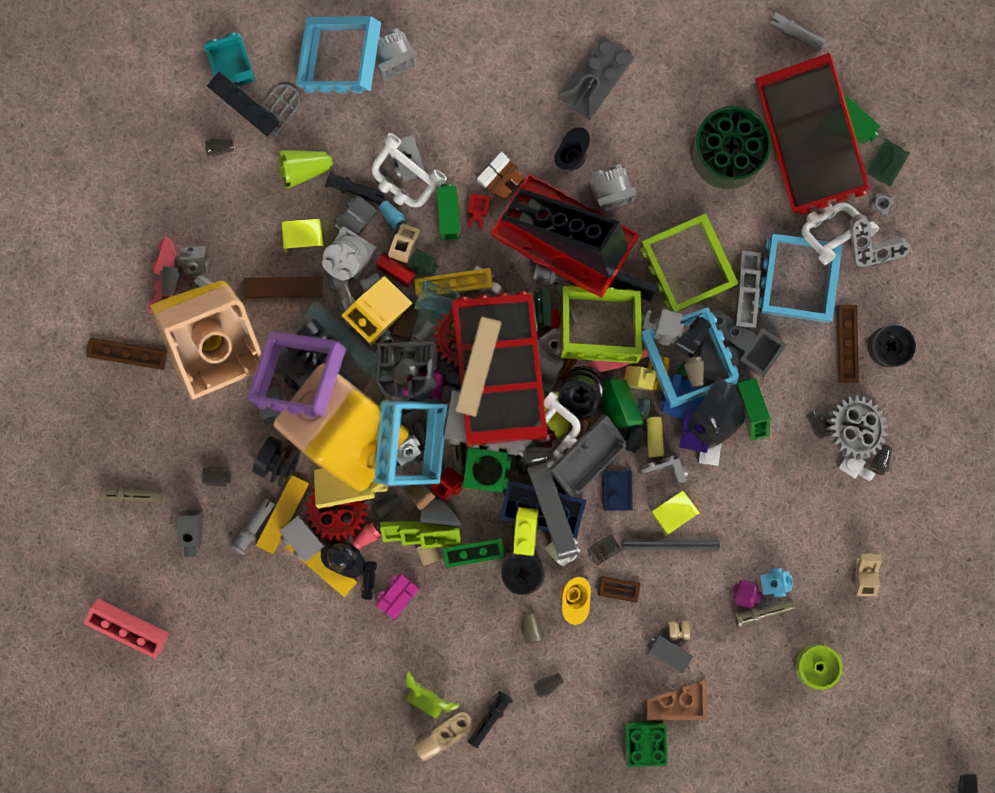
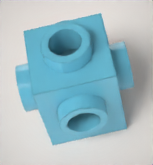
(776, 582)

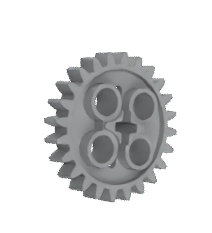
(859, 410)

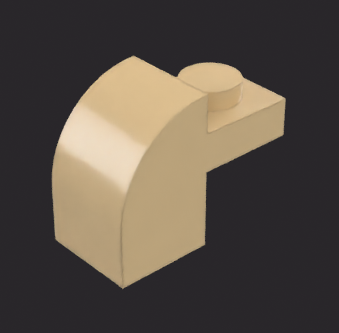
(404, 243)
(867, 574)

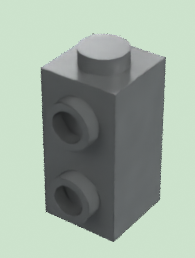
(669, 653)

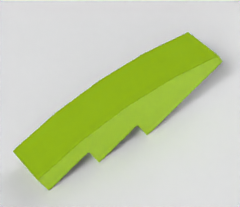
(416, 532)

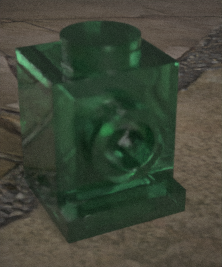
(423, 263)

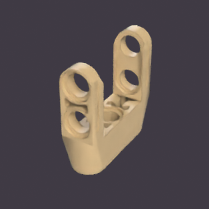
(434, 743)

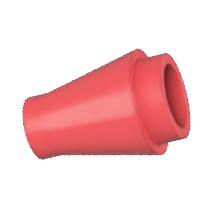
(368, 535)

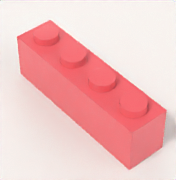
(126, 628)

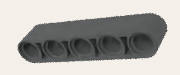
(552, 511)

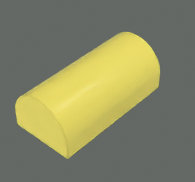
(655, 437)

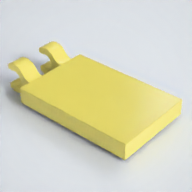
(333, 491)

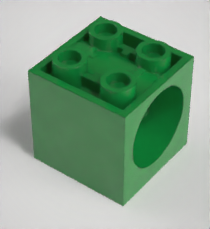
(476, 456)
(645, 744)

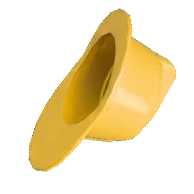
(575, 600)

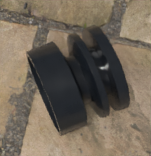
(312, 329)
(902, 344)
(581, 391)
(276, 461)
(517, 584)

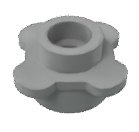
(880, 198)

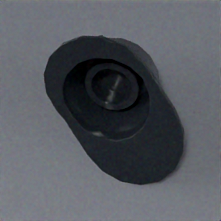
(572, 149)
(343, 559)

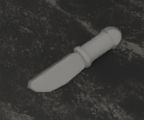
(558, 287)

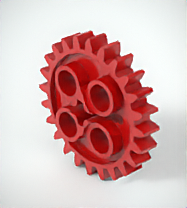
(443, 340)
(337, 527)

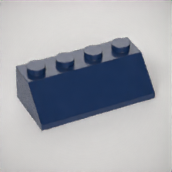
(524, 496)

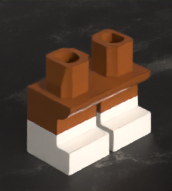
(507, 172)

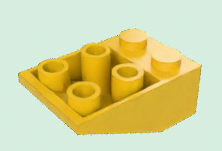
(376, 310)

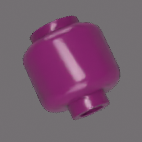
(746, 593)

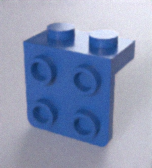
(681, 387)

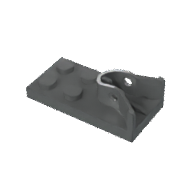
(596, 78)

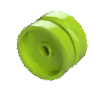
(828, 659)

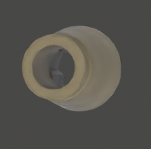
(694, 369)
(532, 630)

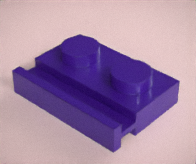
(688, 439)

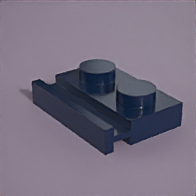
(618, 491)

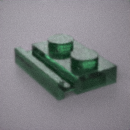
(887, 162)
(543, 307)

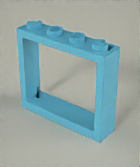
(309, 50)
(766, 282)
(717, 339)
(388, 443)

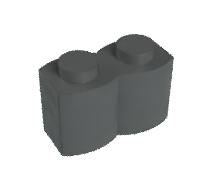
(357, 216)

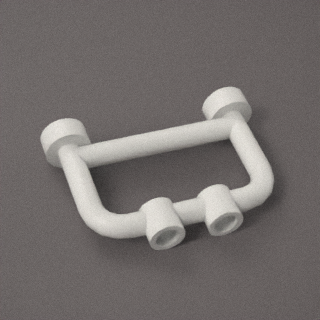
(386, 184)
(815, 220)
(553, 406)

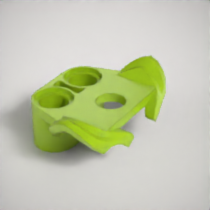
(426, 699)

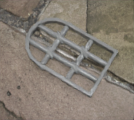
(286, 104)

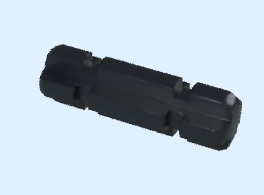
(369, 579)

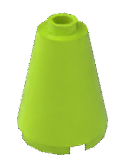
(302, 165)

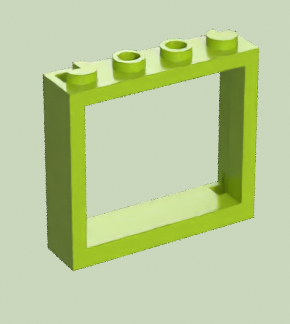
(716, 248)
(600, 352)

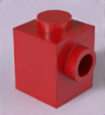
(449, 484)

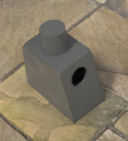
(267, 414)
(190, 522)

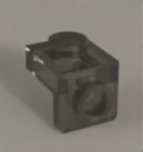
(603, 550)

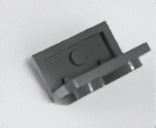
(712, 364)

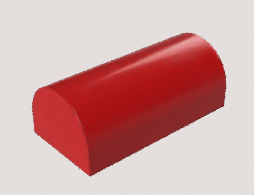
(395, 270)

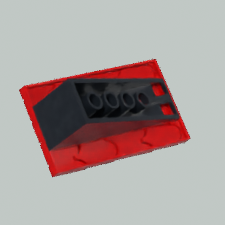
(564, 235)

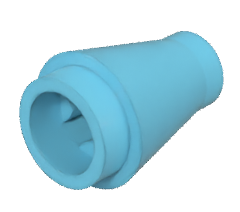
(392, 216)

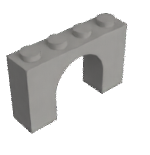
(456, 430)

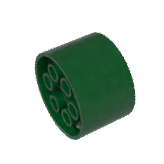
(715, 173)

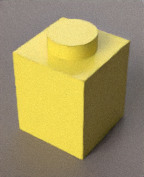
(640, 377)

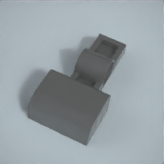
(759, 350)

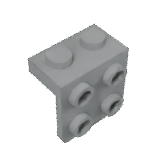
(679, 472)

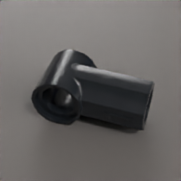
(690, 341)

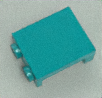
(230, 58)

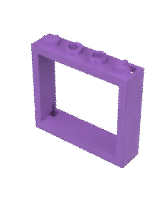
(268, 363)

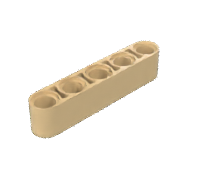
(478, 366)

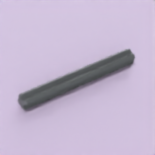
(637, 544)

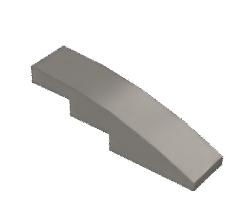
(748, 289)

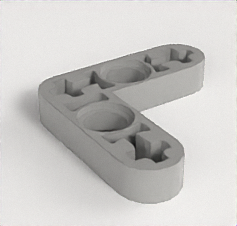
(871, 250)

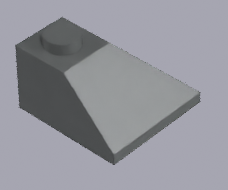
(439, 513)

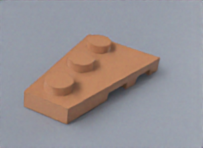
(681, 704)

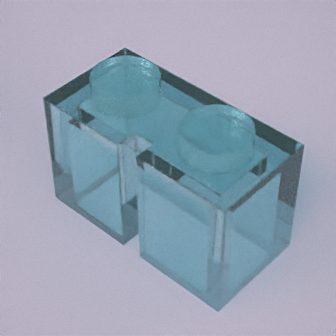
(431, 303)

